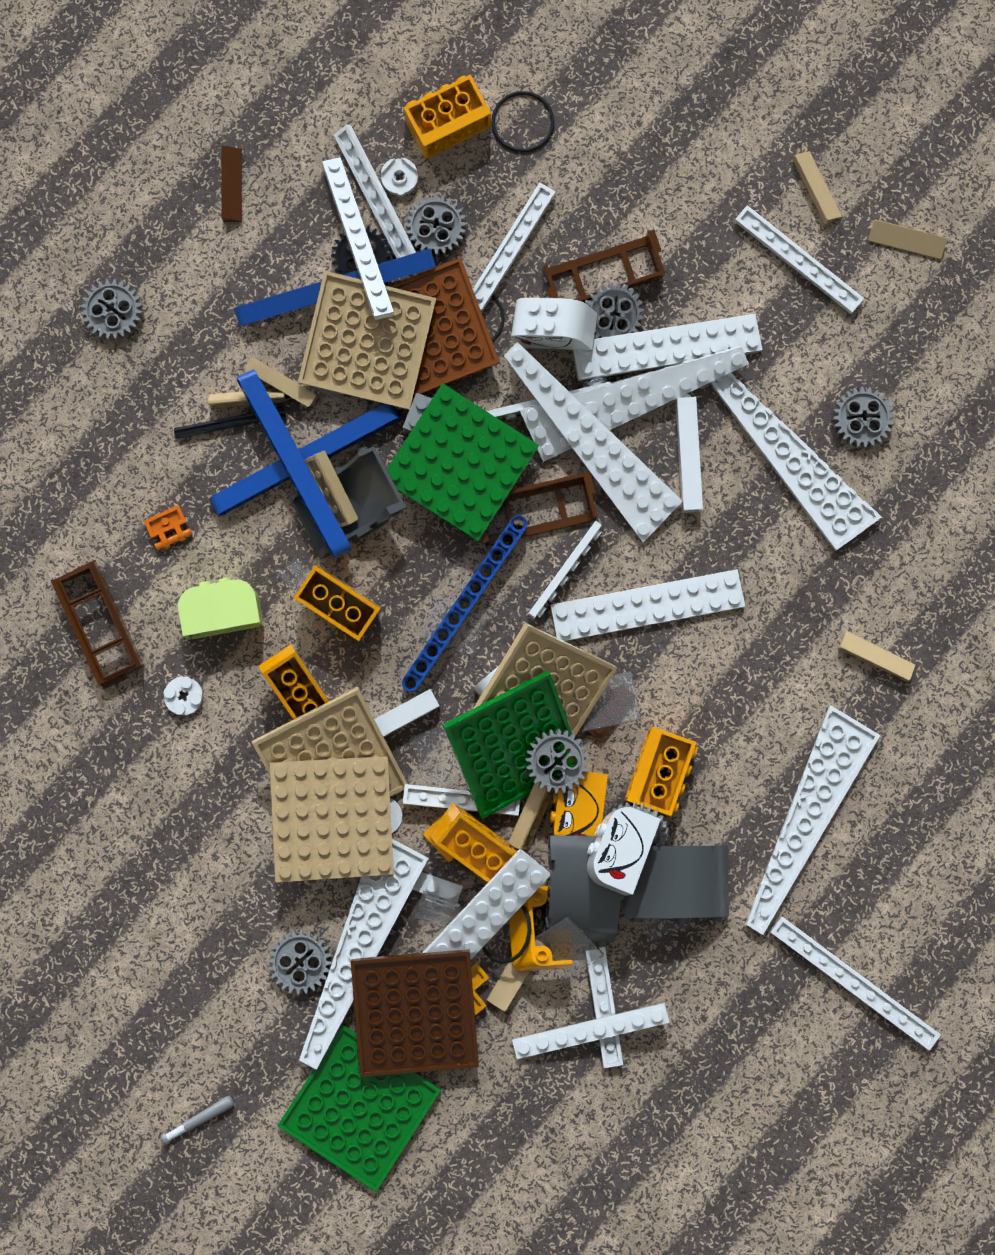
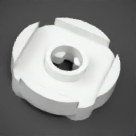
(399, 166)
(172, 694)

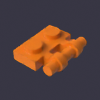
(165, 522)

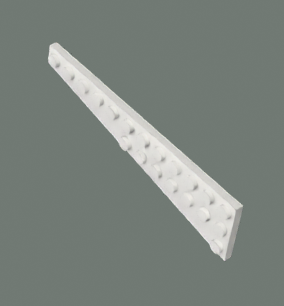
(633, 397)
(622, 475)
(820, 492)
(830, 771)
(364, 933)

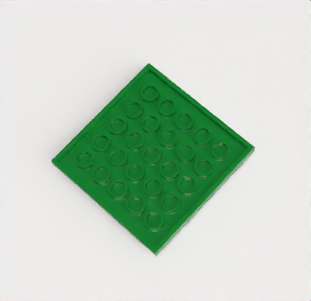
(460, 462)
(495, 737)
(354, 1118)

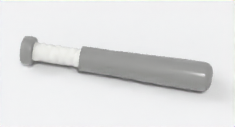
(207, 1114)

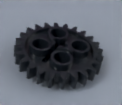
(344, 256)

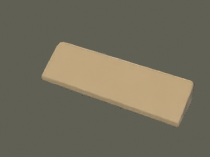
(816, 187)
(907, 239)
(282, 382)
(238, 398)
(331, 488)
(877, 656)
(531, 817)
(506, 987)

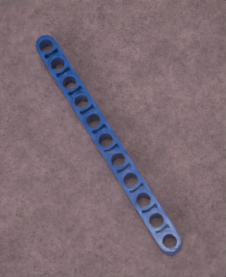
(309, 294)
(330, 443)
(294, 463)
(467, 594)

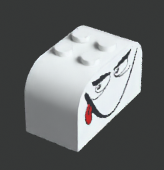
(553, 324)
(621, 849)

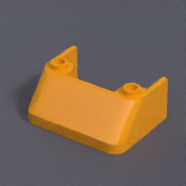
(534, 956)

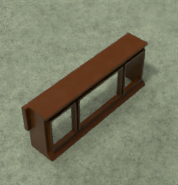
(649, 240)
(544, 487)
(90, 654)

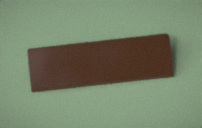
(231, 184)

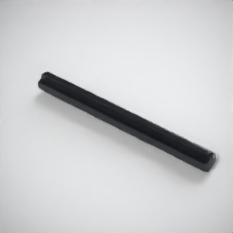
(220, 424)

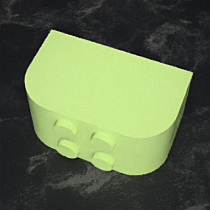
(219, 608)

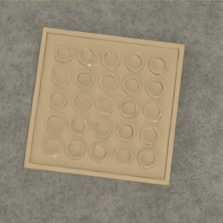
(364, 355)
(575, 673)
(331, 731)
(331, 819)

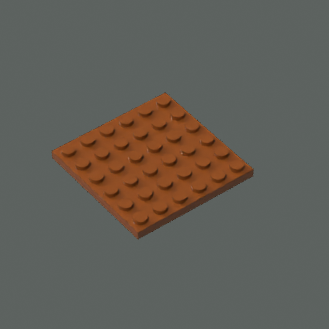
(457, 334)

